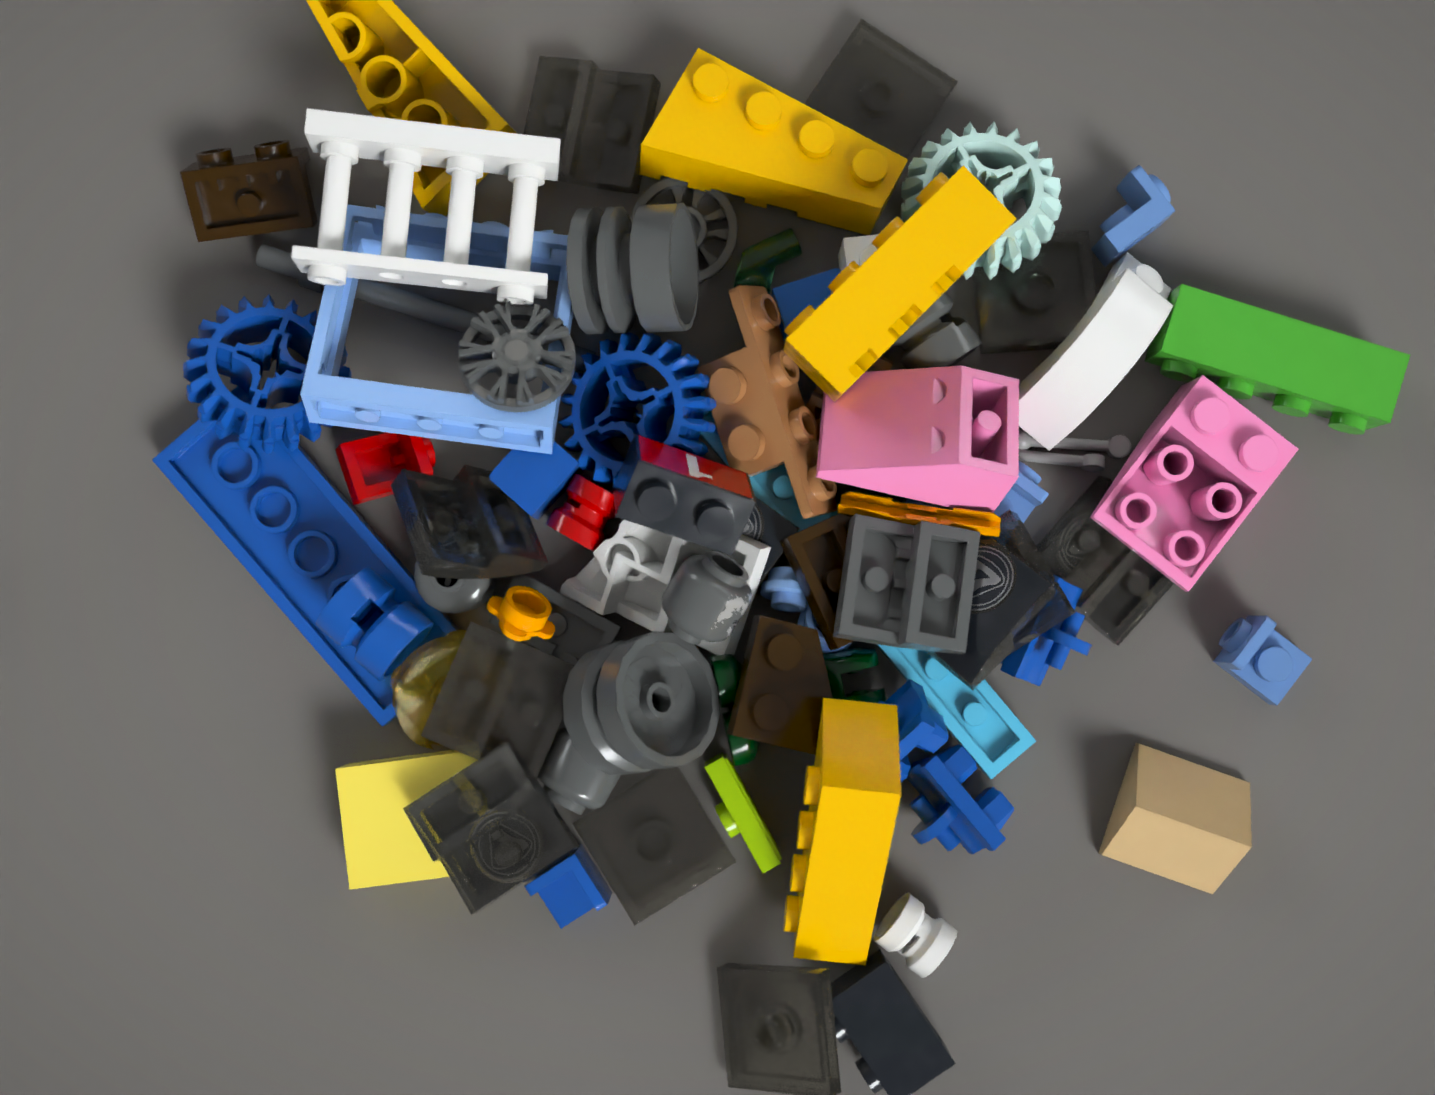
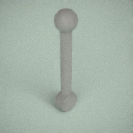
(1115, 447)
(1087, 462)

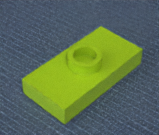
(740, 813)

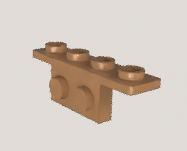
(761, 405)

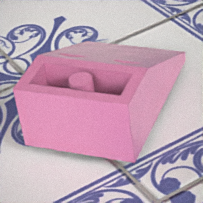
(925, 436)
(1192, 481)

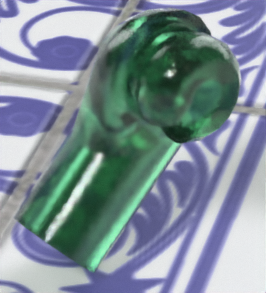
(759, 260)

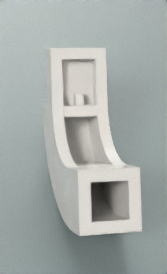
(1095, 353)

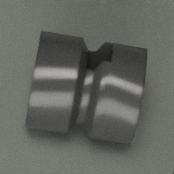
(937, 338)

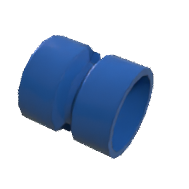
(389, 638)

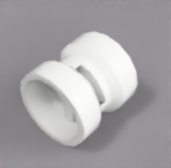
(915, 935)

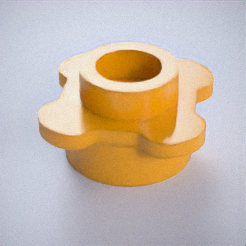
(522, 613)

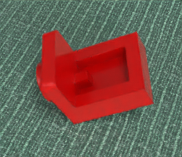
(376, 461)

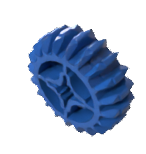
(225, 352)
(614, 375)

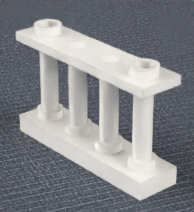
(403, 149)

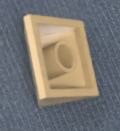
(1179, 820)

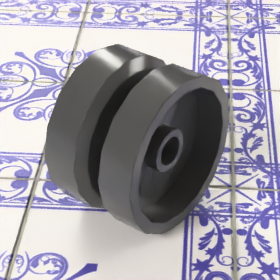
(641, 704)

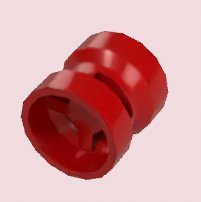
(584, 513)

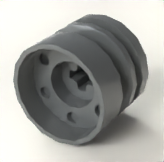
(633, 268)

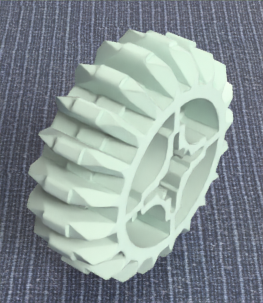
(1009, 174)

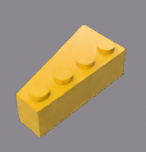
(404, 79)
(767, 147)
(897, 283)
(845, 832)

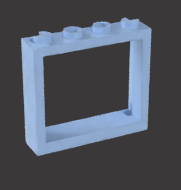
(417, 409)

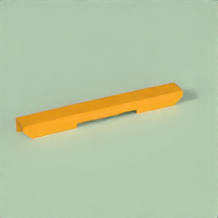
(908, 513)

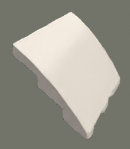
(638, 566)

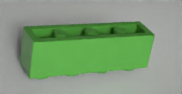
(1278, 360)

